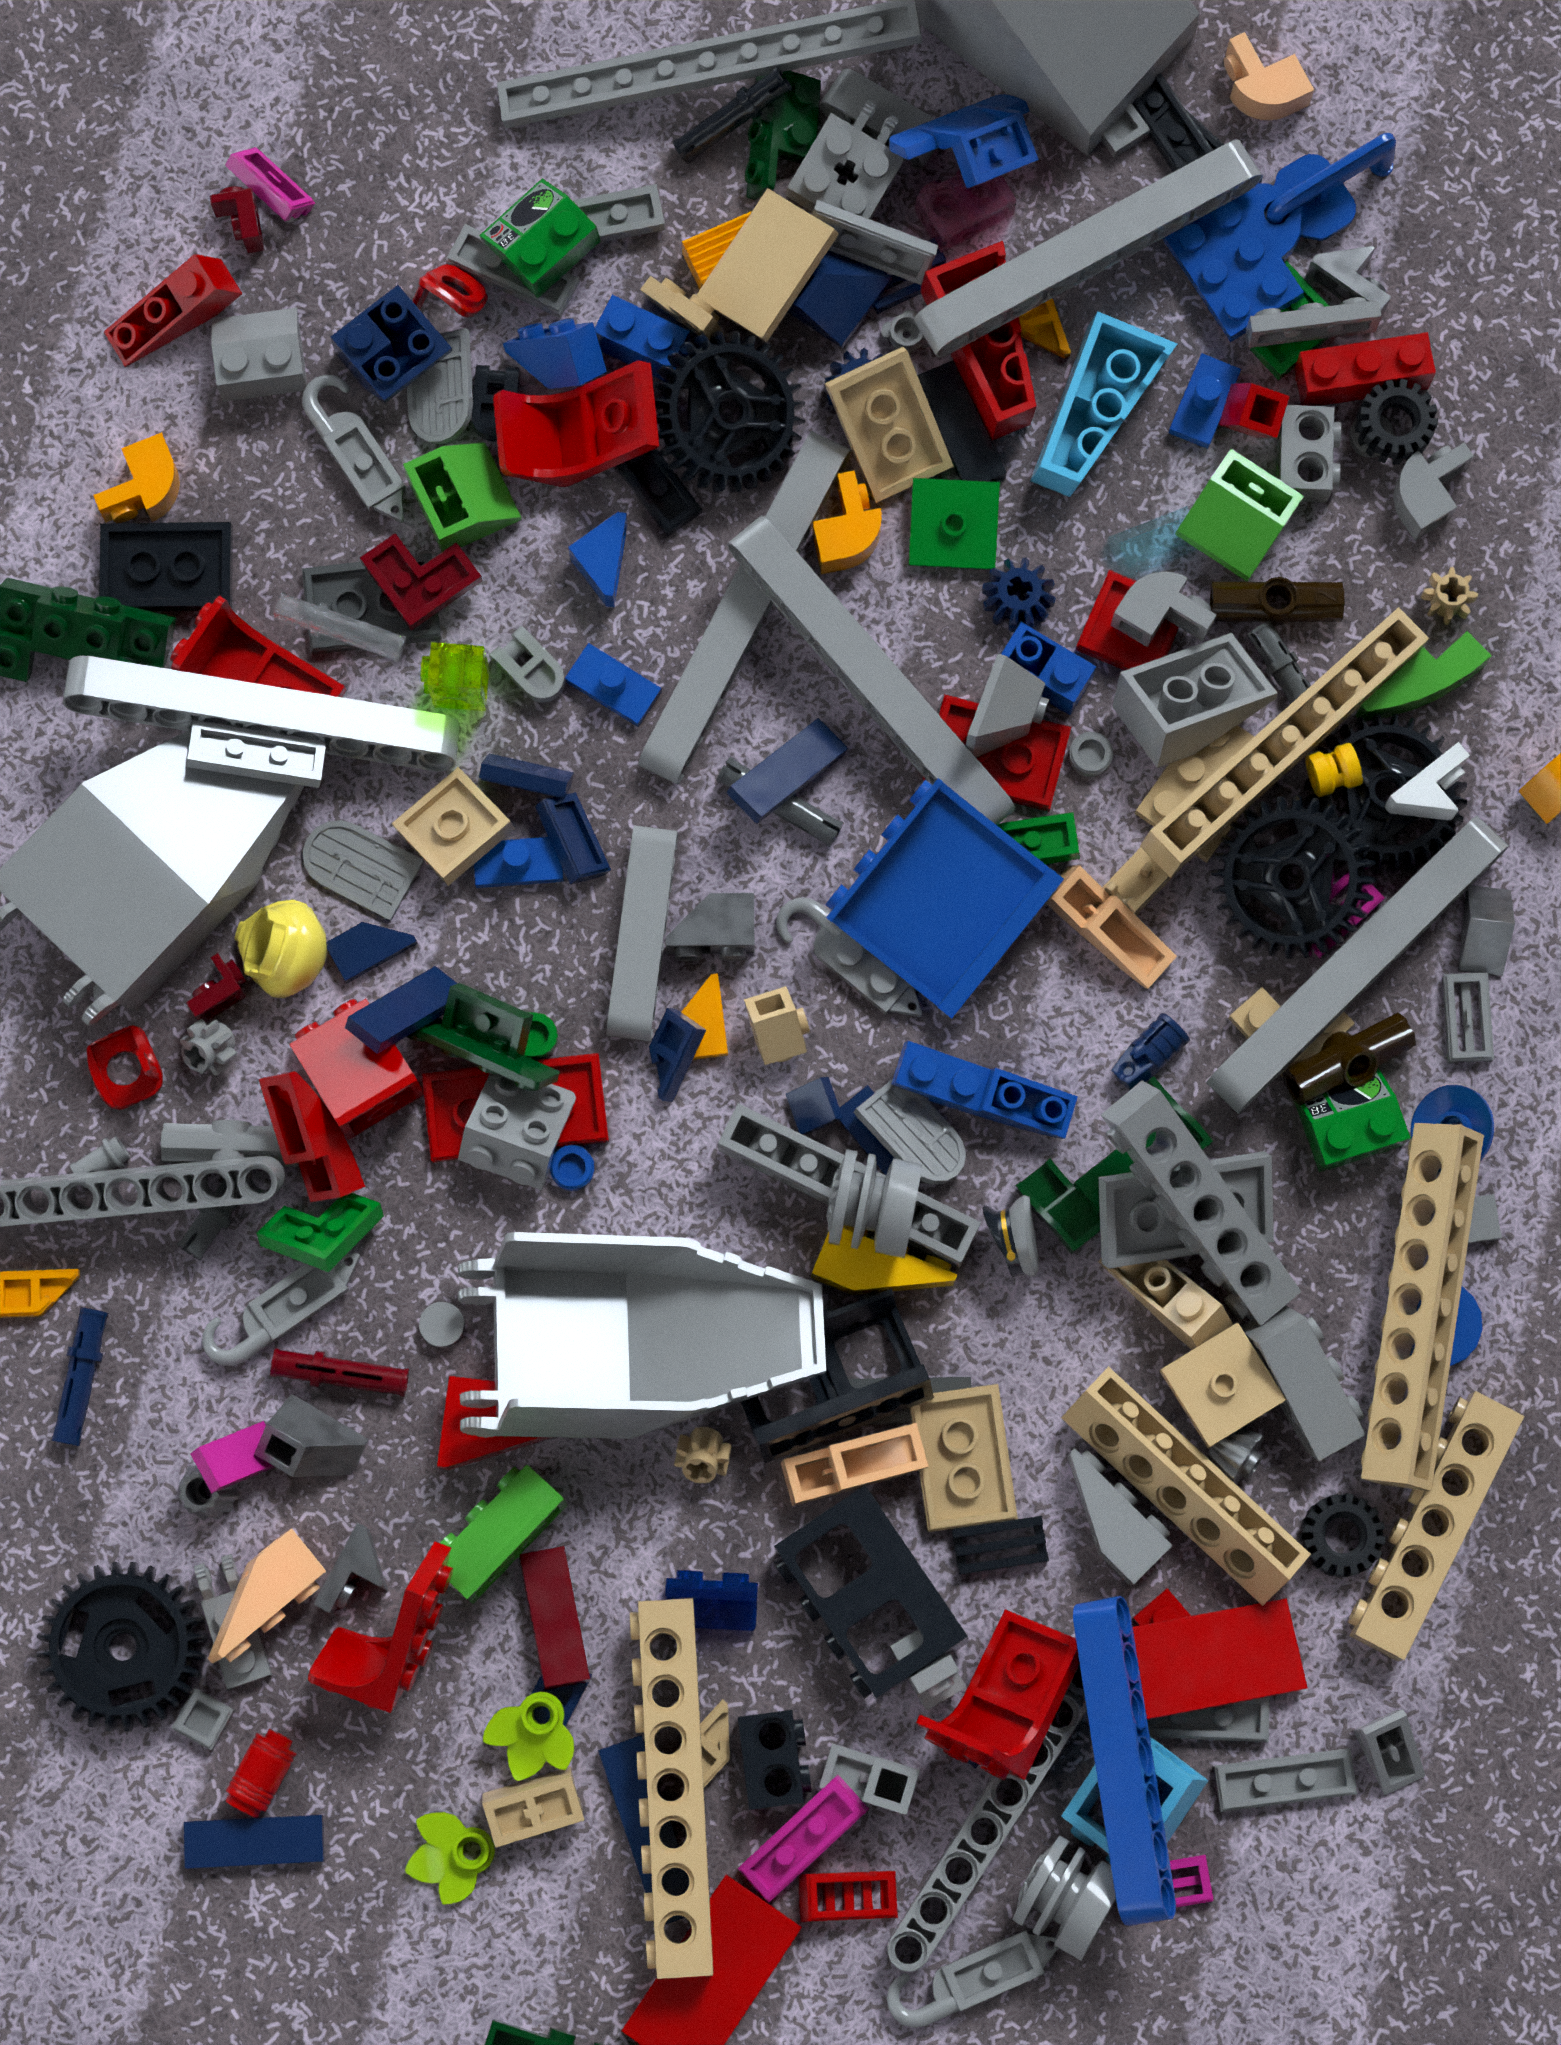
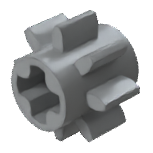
(208, 1047)

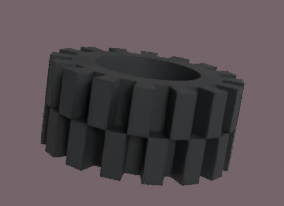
(1396, 397)
(1369, 1529)

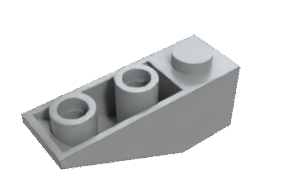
(1119, 1530)

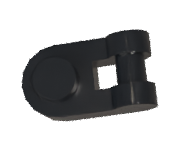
(483, 405)

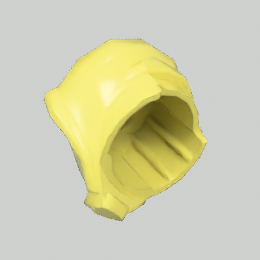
(282, 947)

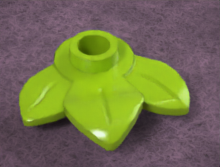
(527, 1740)
(443, 1856)

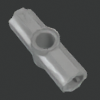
(218, 1142)

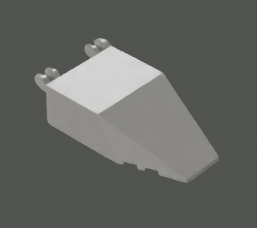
(143, 868)
(634, 1334)

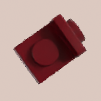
(244, 214)
(213, 997)

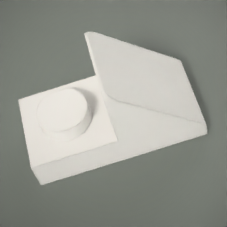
(1423, 794)

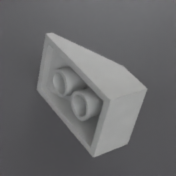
(1190, 698)

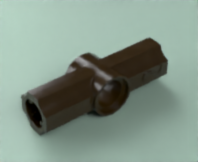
(1304, 601)
(1349, 1058)

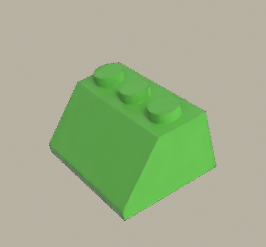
(501, 1530)

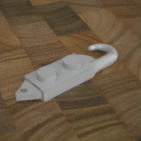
(356, 451)
(851, 960)
(282, 1309)
(976, 1978)

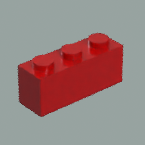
(1353, 369)

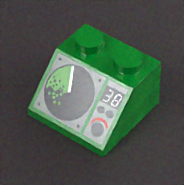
(541, 236)
(1353, 1123)

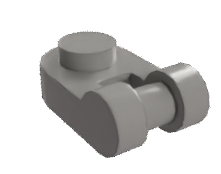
(540, 677)

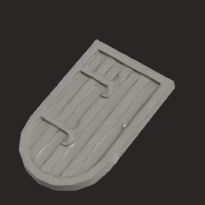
(442, 396)
(360, 866)
(914, 1132)

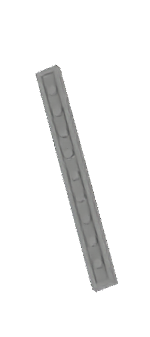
(709, 62)

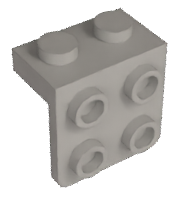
(516, 1130)

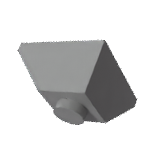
(1006, 707)

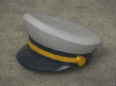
(1015, 1236)

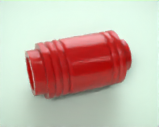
(260, 1773)

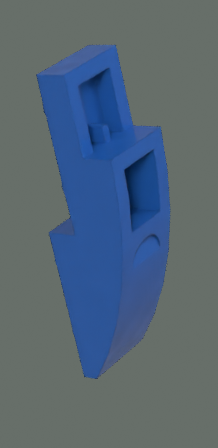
(984, 1091)

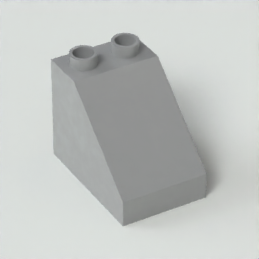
(1066, 57)

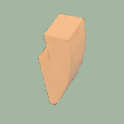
(1110, 926)
(854, 1464)

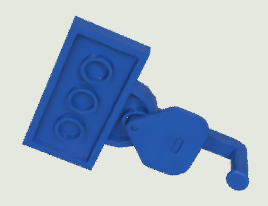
(1240, 255)

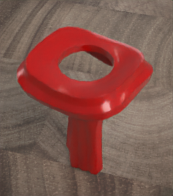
(464, 305)
(131, 1040)

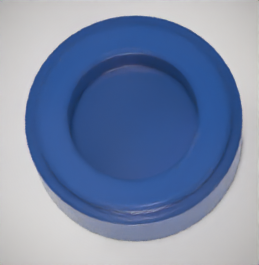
(572, 1168)

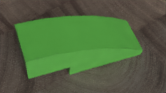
(1426, 678)

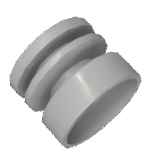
(874, 1203)
(1067, 1897)

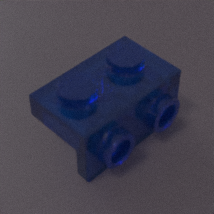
(717, 1604)

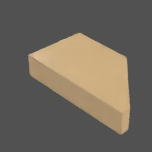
(714, 1741)

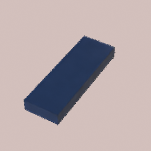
(787, 770)
(401, 1010)
(254, 1841)

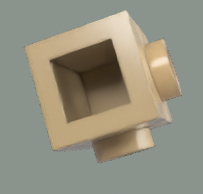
(777, 1025)

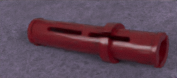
(286, 1365)

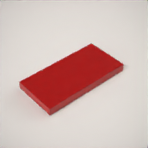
(453, 1094)
(1218, 1658)
(746, 1949)

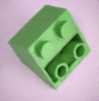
(461, 493)
(1239, 514)

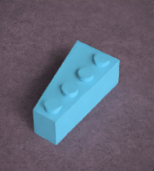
(1097, 398)

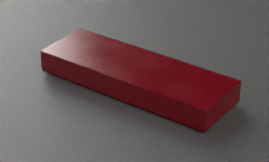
(554, 1618)

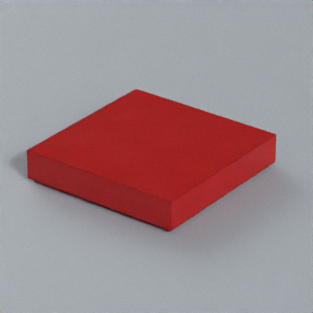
(1111, 645)

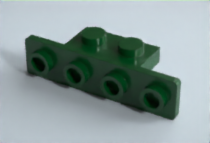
(782, 131)
(487, 1035)

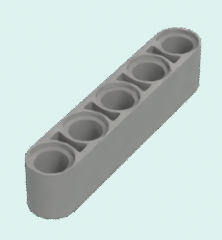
(642, 933)

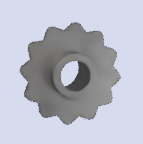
(1237, 1454)
(198, 1502)

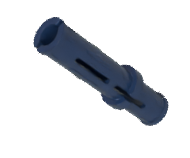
(80, 1374)

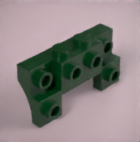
(74, 625)
(1074, 1209)

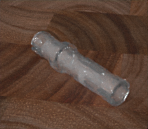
(339, 627)

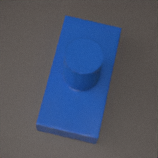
(1204, 401)
(613, 684)
(519, 863)

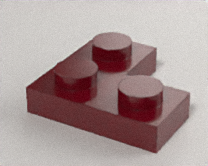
(418, 590)

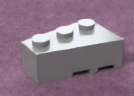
(1309, 1381)

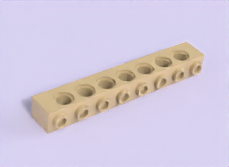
(1283, 742)
(1433, 1326)
(695, 1954)

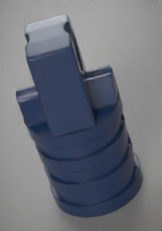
(1150, 1051)

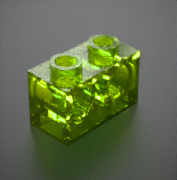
(456, 676)

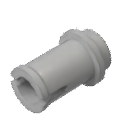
(106, 1157)

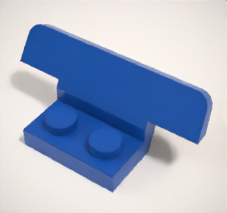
(984, 136)

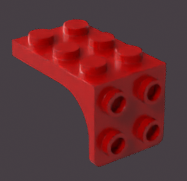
(577, 431)
(235, 651)
(383, 1667)
(1009, 1698)

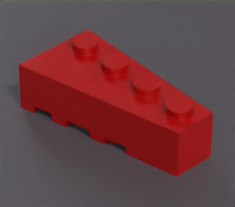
(994, 364)

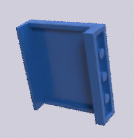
(942, 896)

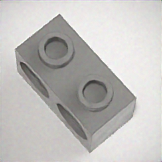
(1299, 453)

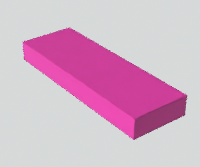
(803, 1838)

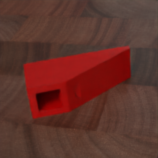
(174, 307)

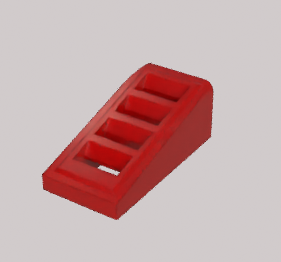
(809, 1903)

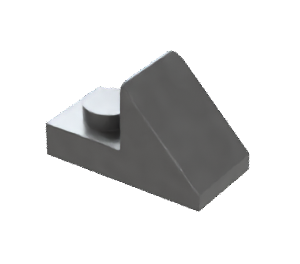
(1341, 276)
(356, 1558)

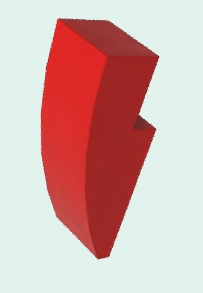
(310, 1137)

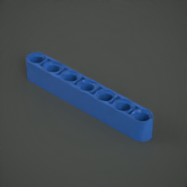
(1124, 1761)

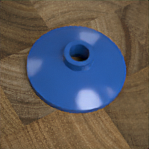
(1455, 1106)

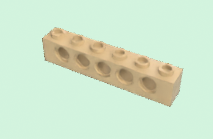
(1497, 1429)
(1186, 1486)

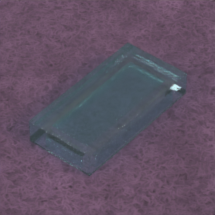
(1150, 544)

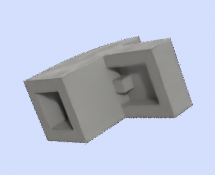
(1419, 491)
(1161, 598)
(936, 1680)
(872, 1778)

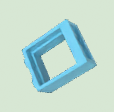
(1186, 1788)

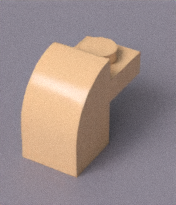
(1266, 91)

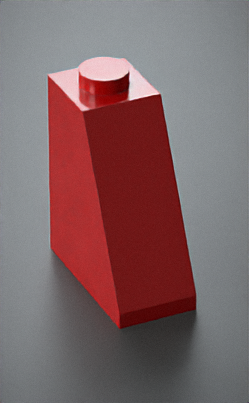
(462, 1449)

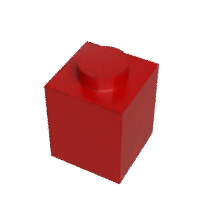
(1254, 410)

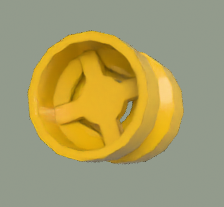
(1334, 770)

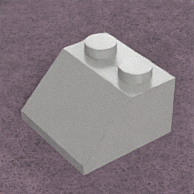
(258, 354)

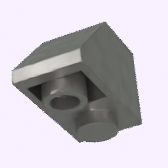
(715, 926)
(309, 1442)

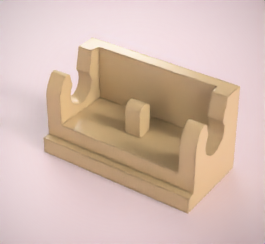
(1137, 881)
(532, 1807)

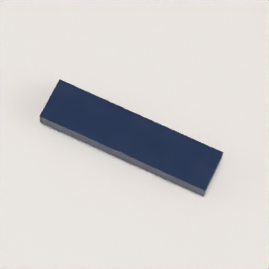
(621, 1771)

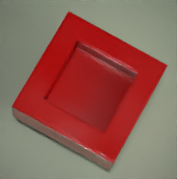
(1160, 1609)

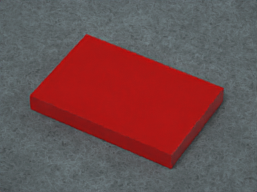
(1024, 767)

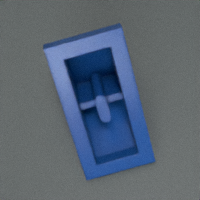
(600, 556)

